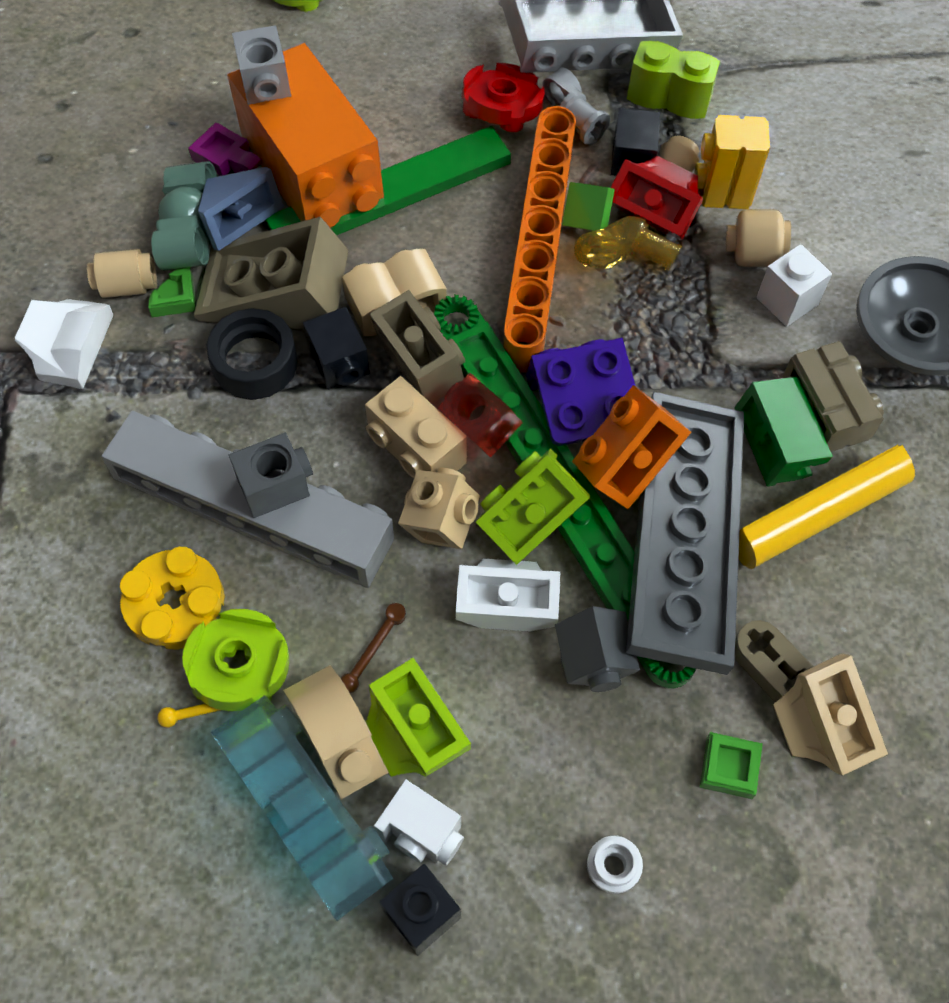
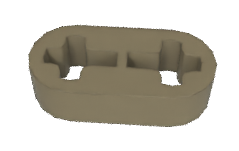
(774, 666)

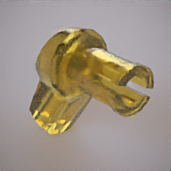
(624, 238)

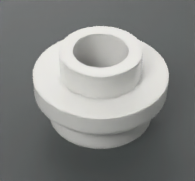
(625, 851)

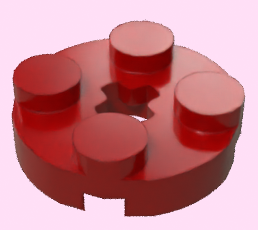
(502, 96)

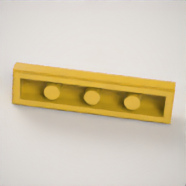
(824, 506)

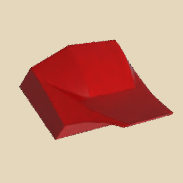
(659, 193)

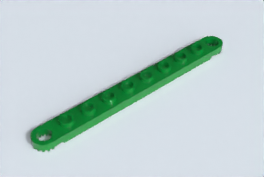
(591, 528)

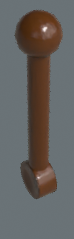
(394, 616)

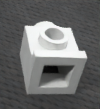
(421, 825)

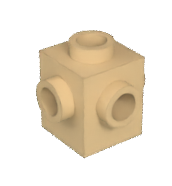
(439, 508)

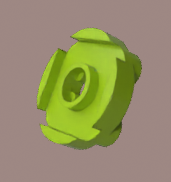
(221, 638)

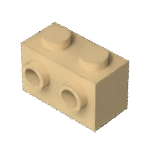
(414, 430)

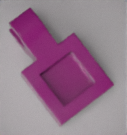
(224, 150)

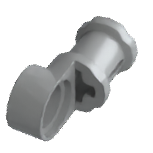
(565, 91)

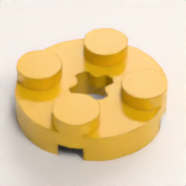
(158, 574)

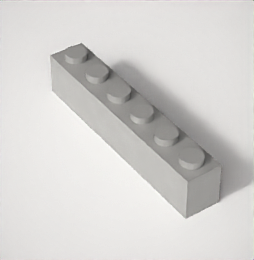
(201, 479)

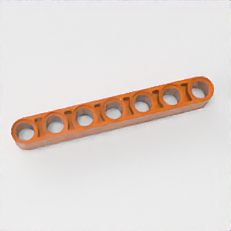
(539, 236)

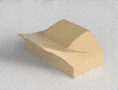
(830, 717)

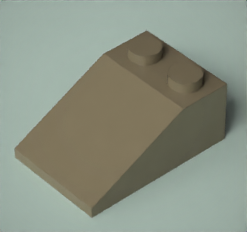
(282, 270)

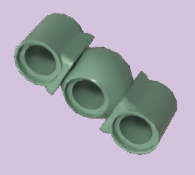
(180, 233)

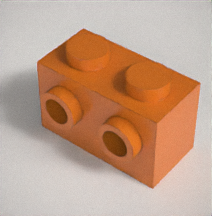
(630, 447)

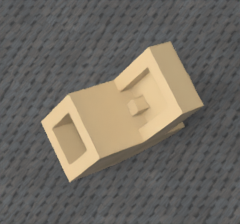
(336, 731)

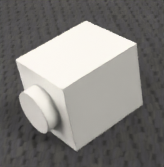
(793, 285)

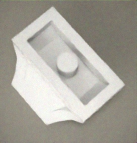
(64, 338)
(508, 595)

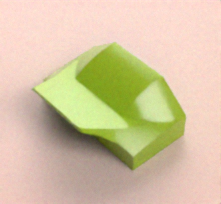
(412, 723)

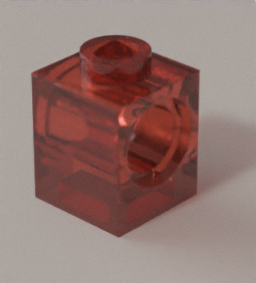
(493, 425)

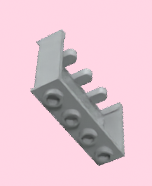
(586, 32)

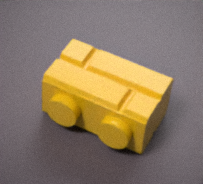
(732, 161)

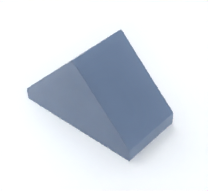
(237, 204)

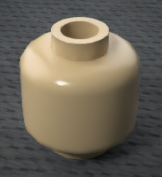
(758, 237)

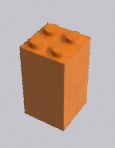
(312, 142)

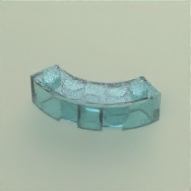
(307, 814)

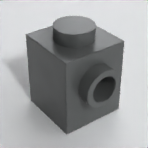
(595, 648)

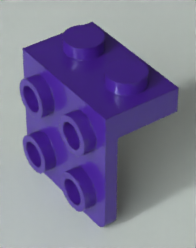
(580, 386)

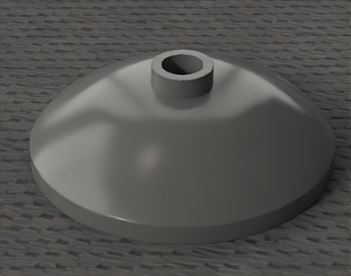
(905, 298)

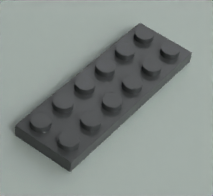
(690, 544)

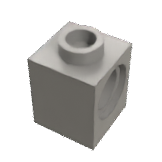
(261, 64)

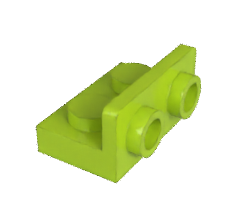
(531, 506)

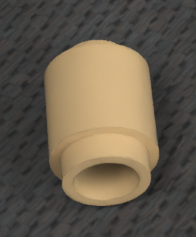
(122, 273)

